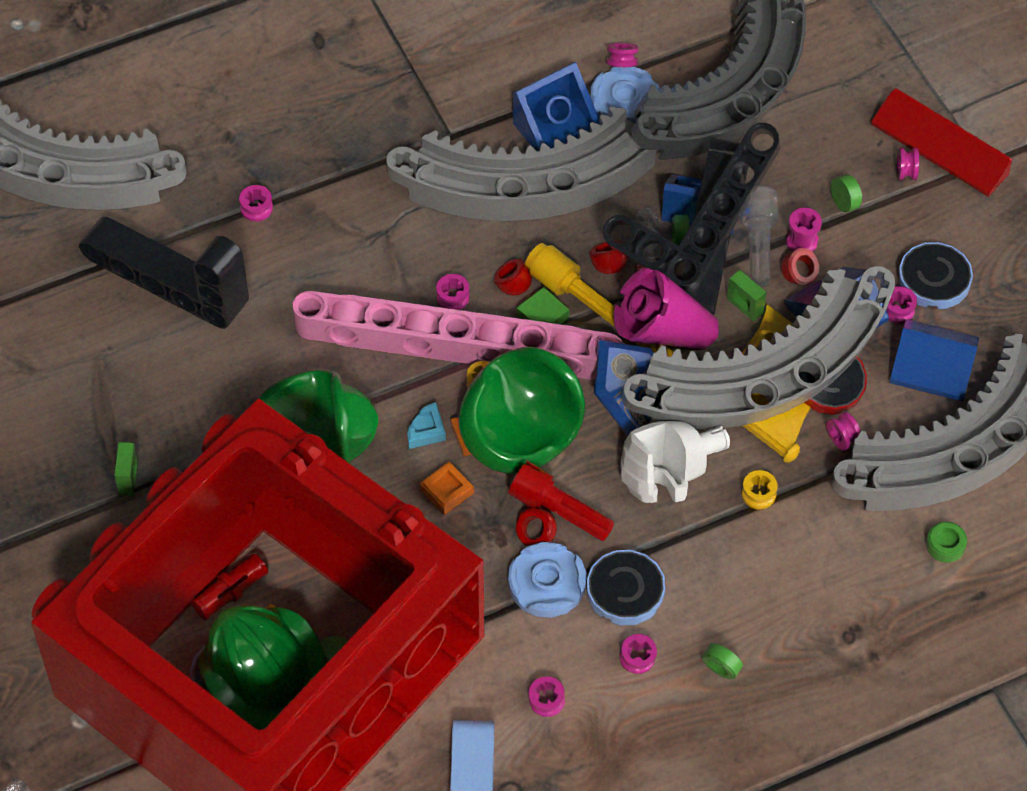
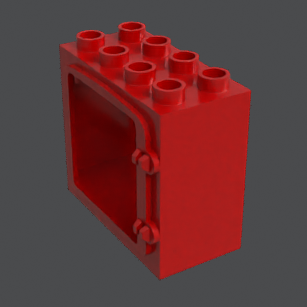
(141, 578)

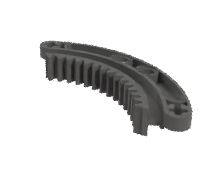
(736, 93)

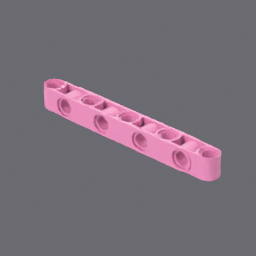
(430, 331)

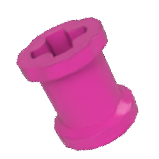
(803, 231)

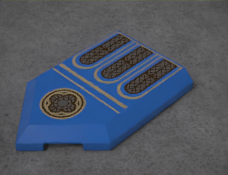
(615, 366)

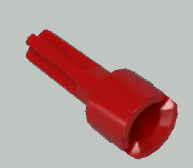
(537, 489)

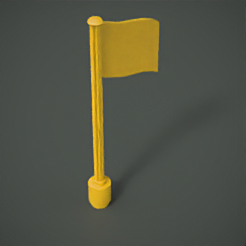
(562, 276)

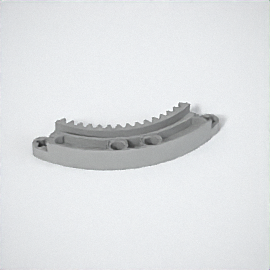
(83, 173)
(526, 183)
(818, 343)
(930, 465)

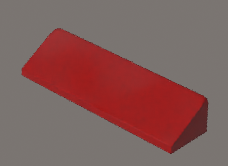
(942, 142)

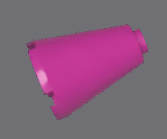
(663, 313)

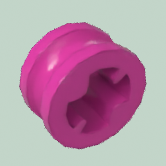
(622, 54)
(907, 164)
(252, 193)
(443, 287)
(904, 297)
(843, 430)
(638, 642)
(544, 684)

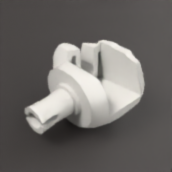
(669, 456)

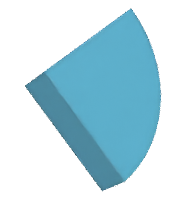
(426, 427)

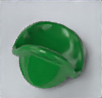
(326, 409)
(521, 410)
(259, 660)

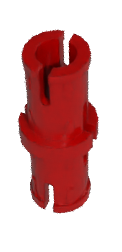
(248, 573)

